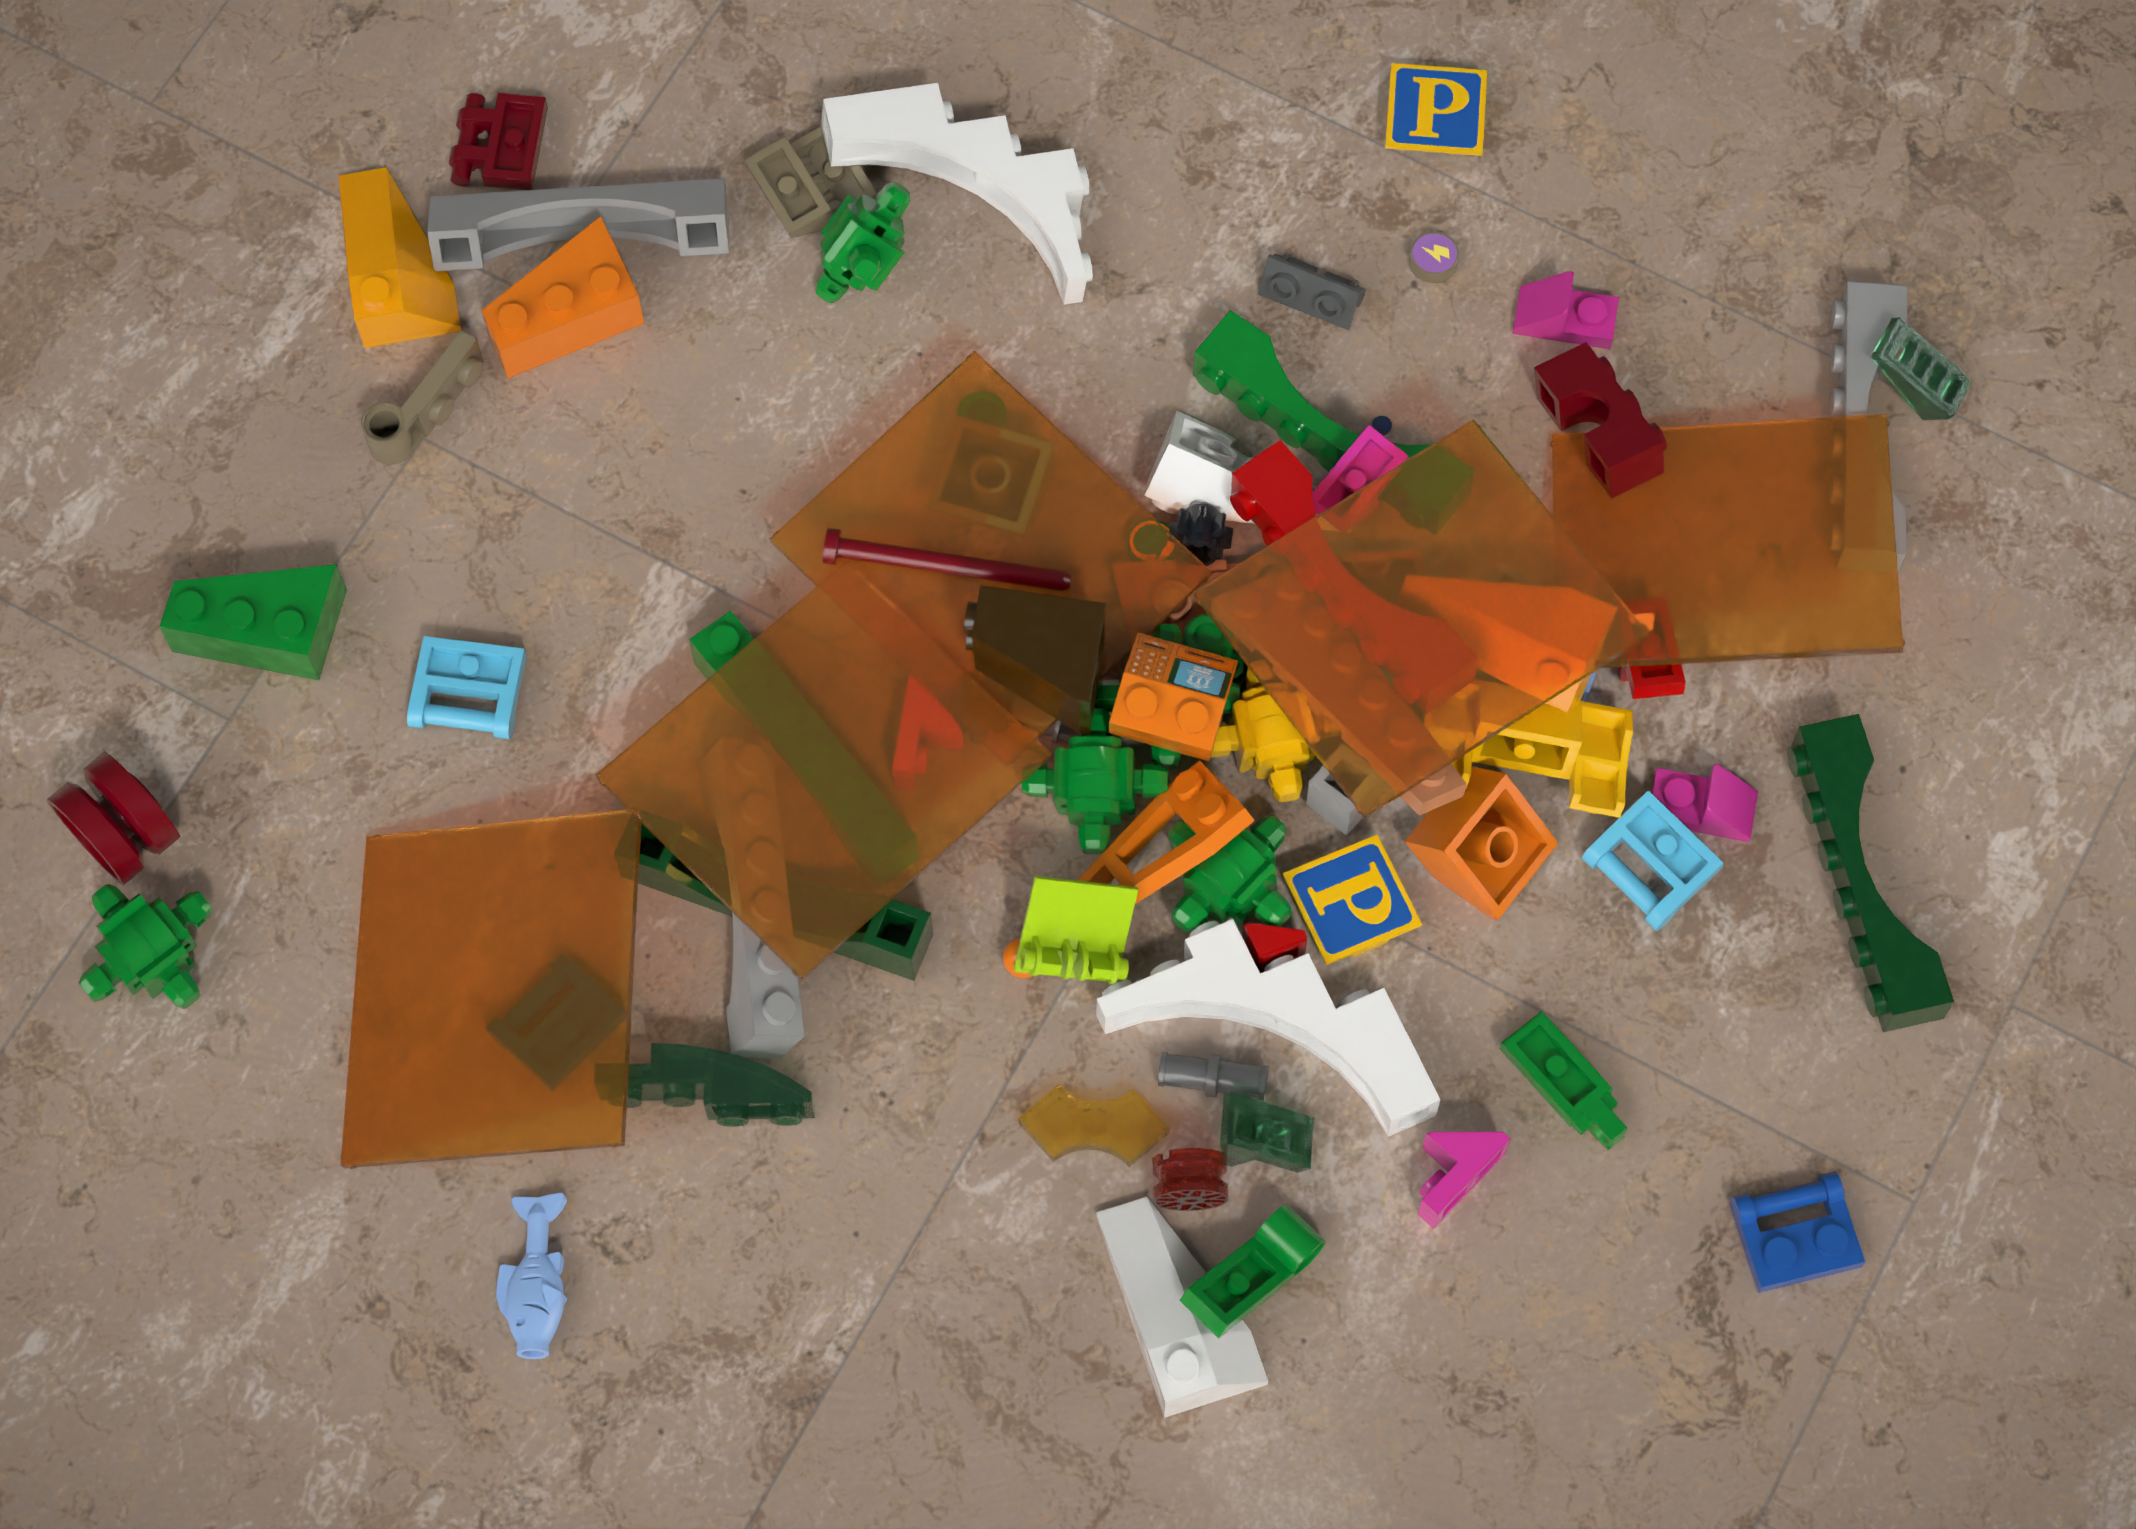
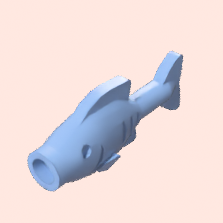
(533, 1291)

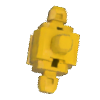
(1264, 742)

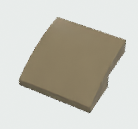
(803, 183)

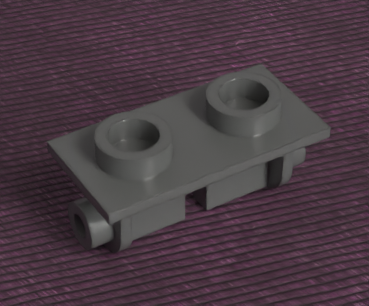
(1315, 294)

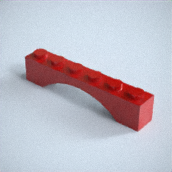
(1273, 492)

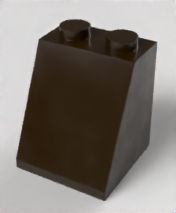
(1040, 649)

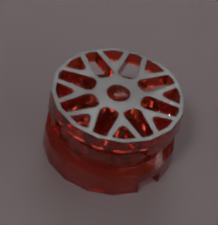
(1190, 1179)

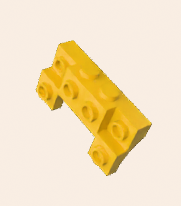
(1581, 746)

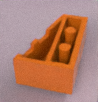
(564, 304)

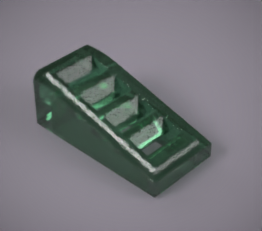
(1946, 382)

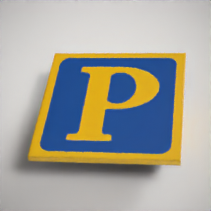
(1436, 109)
(1352, 900)

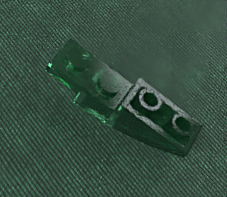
(728, 1083)

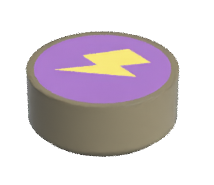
(1434, 257)

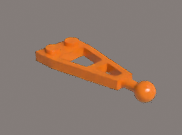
(1204, 807)

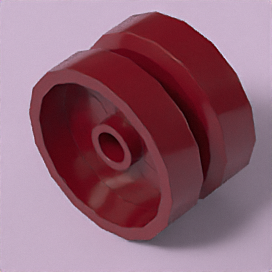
(121, 811)

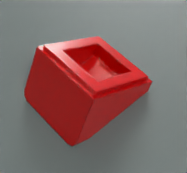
(1272, 942)

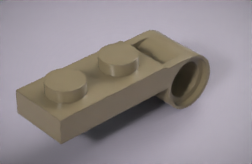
(426, 406)

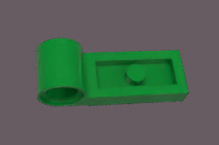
(1253, 1271)

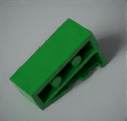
(258, 619)

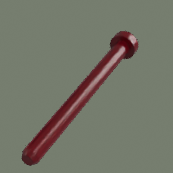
(940, 562)

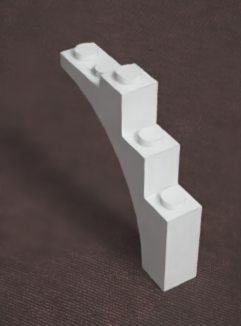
(919, 133)
(1289, 999)

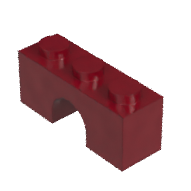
(1585, 389)

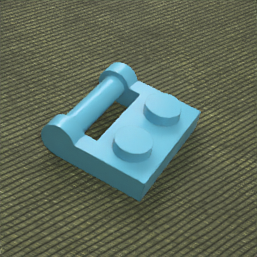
(467, 671)
(1665, 848)

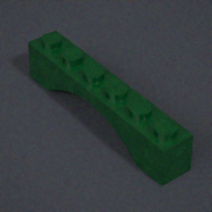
(889, 941)
(1900, 970)

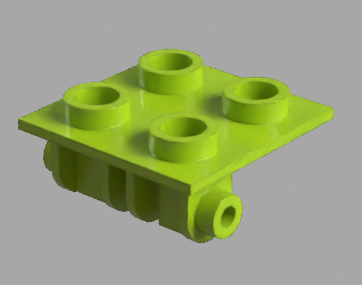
(1076, 930)

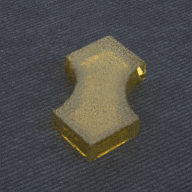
(1071, 1124)

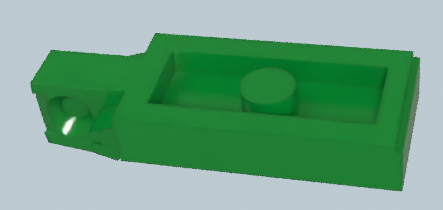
(1565, 1079)

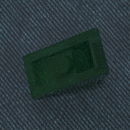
(1265, 1133)

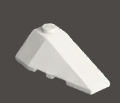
(1195, 468)
(1180, 1352)

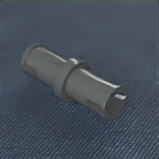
(1213, 1075)

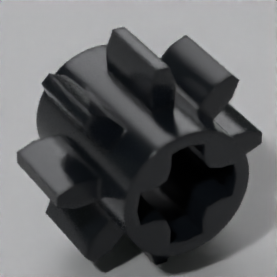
(1203, 532)

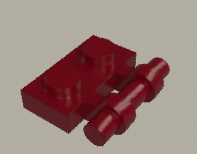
(513, 142)

